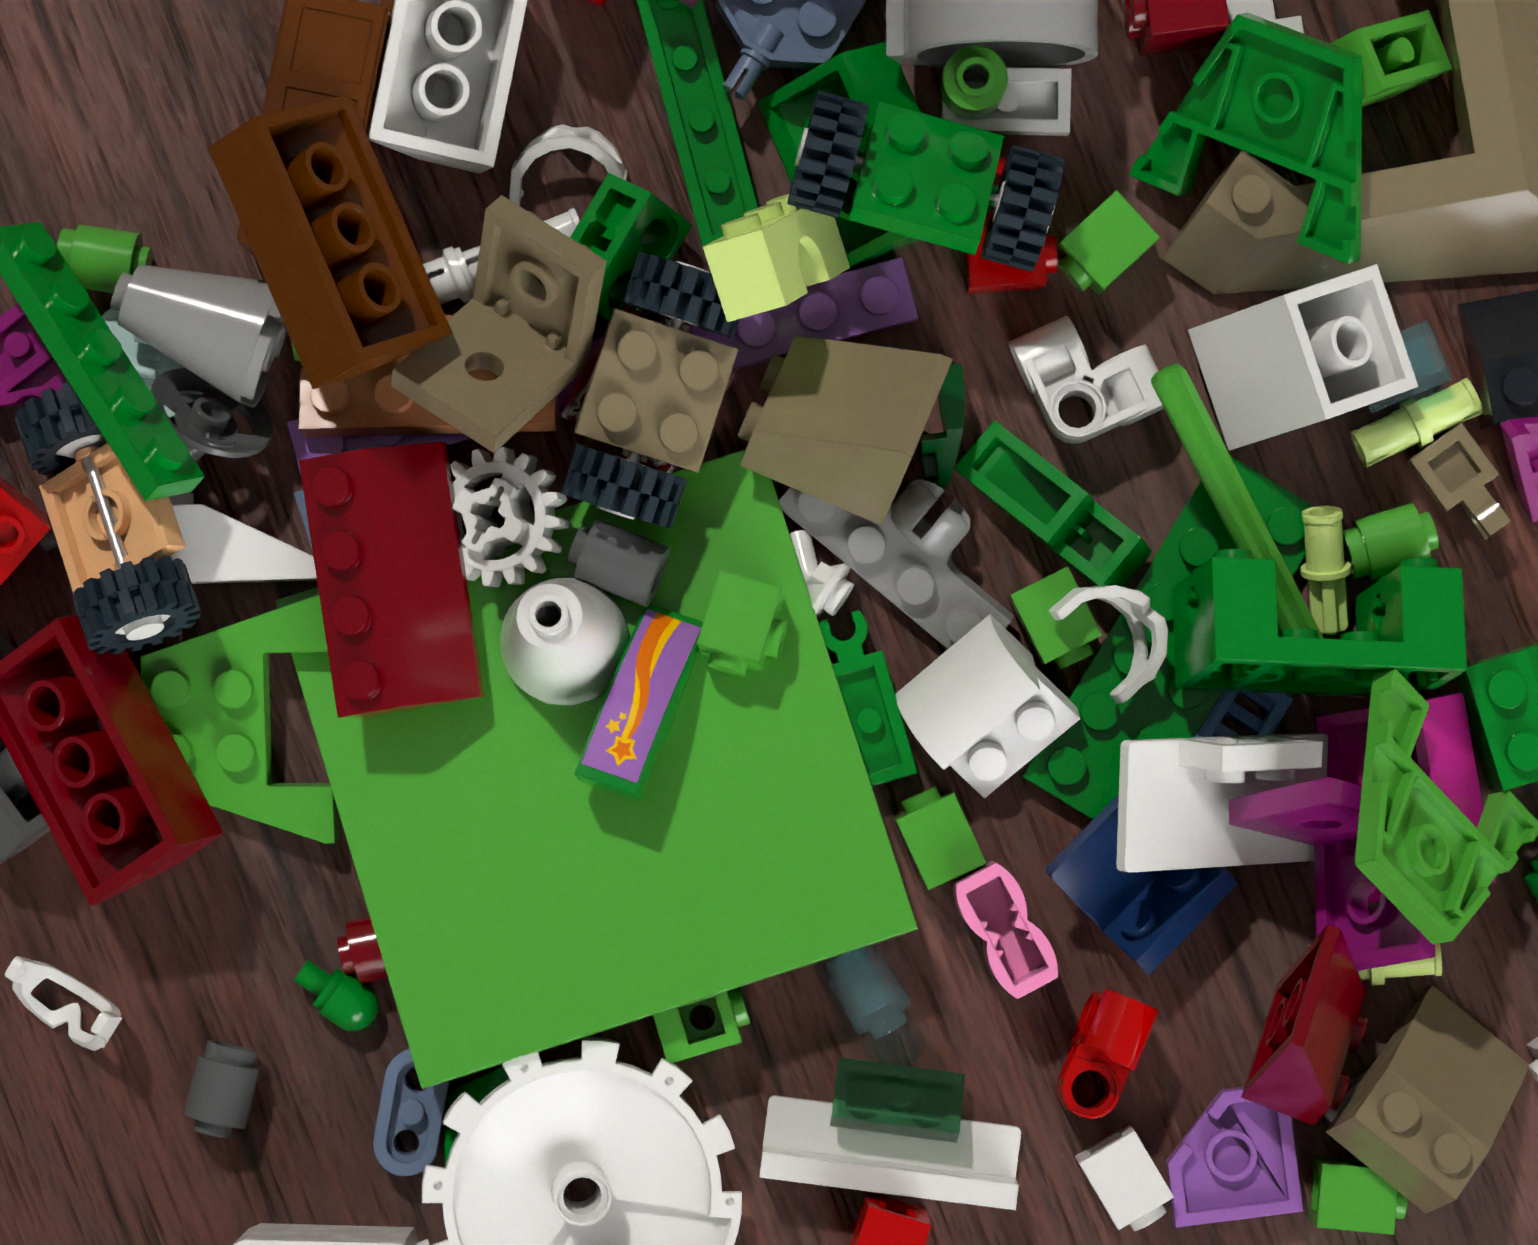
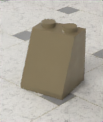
(842, 420)

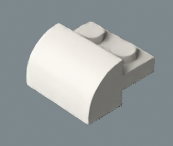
(985, 707)

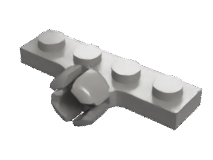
(905, 557)

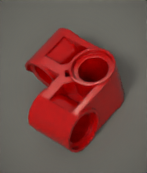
(1108, 1043)

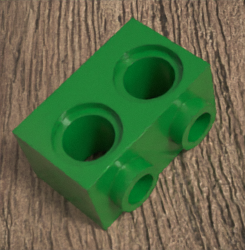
(621, 225)

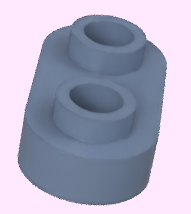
(411, 1110)

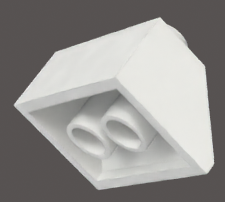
(447, 80)

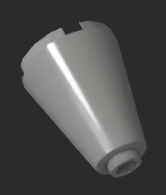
(206, 323)

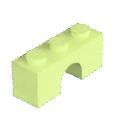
(773, 257)

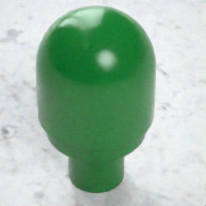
(339, 996)

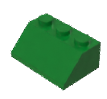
(860, 76)

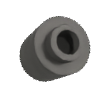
(222, 1089)

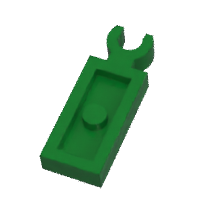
(871, 705)

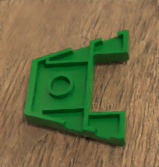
(1285, 103)

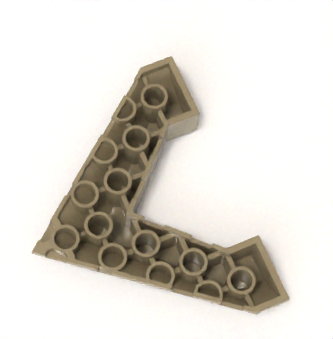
(1417, 219)

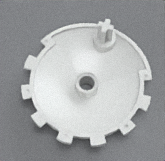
(592, 1122)

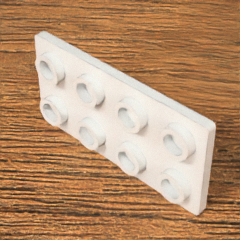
(1179, 791)

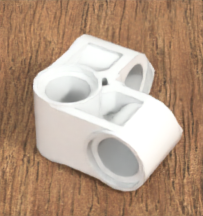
(1057, 368)

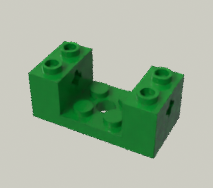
(1231, 639)

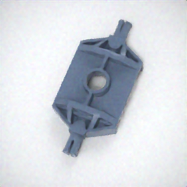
(784, 35)

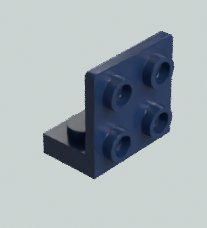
(1136, 911)

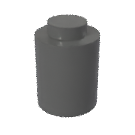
(619, 561)

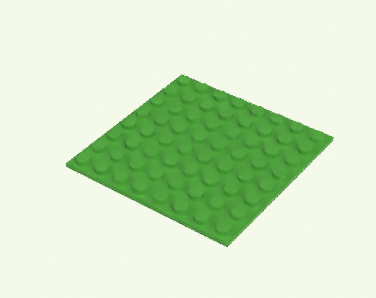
(559, 910)

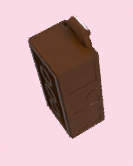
(324, 54)

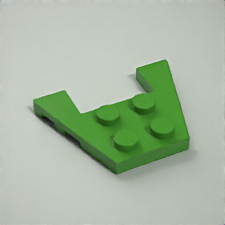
(218, 712)
(1414, 836)

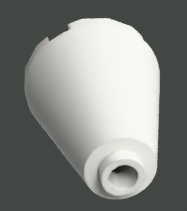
(563, 641)

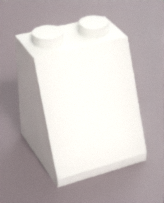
(1303, 357)

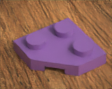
(1234, 1164)

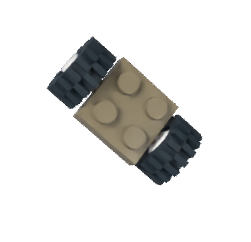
(653, 393)

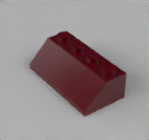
(391, 579)
(99, 762)

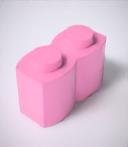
(1012, 945)

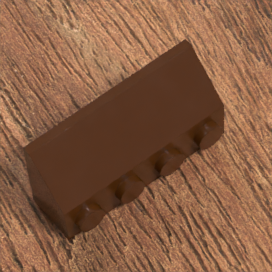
(329, 239)

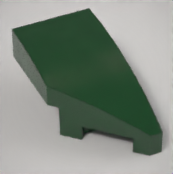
(941, 449)

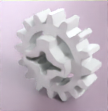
(513, 497)

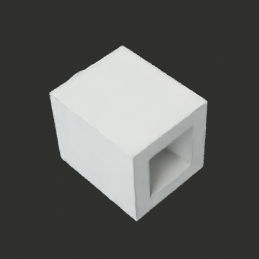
(1125, 1179)

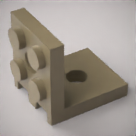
(513, 327)

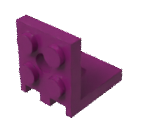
(1327, 817)

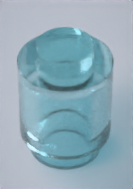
(868, 991)

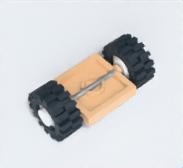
(106, 532)

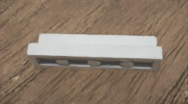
(808, 1150)

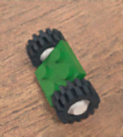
(927, 179)

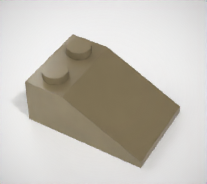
(1431, 1102)

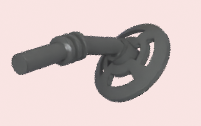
(207, 425)

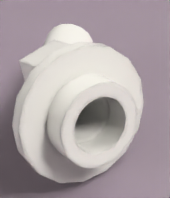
(825, 583)

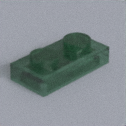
(897, 1100)

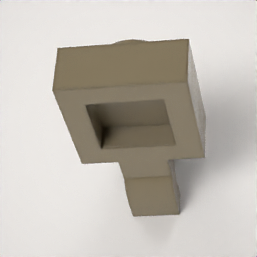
(1456, 473)

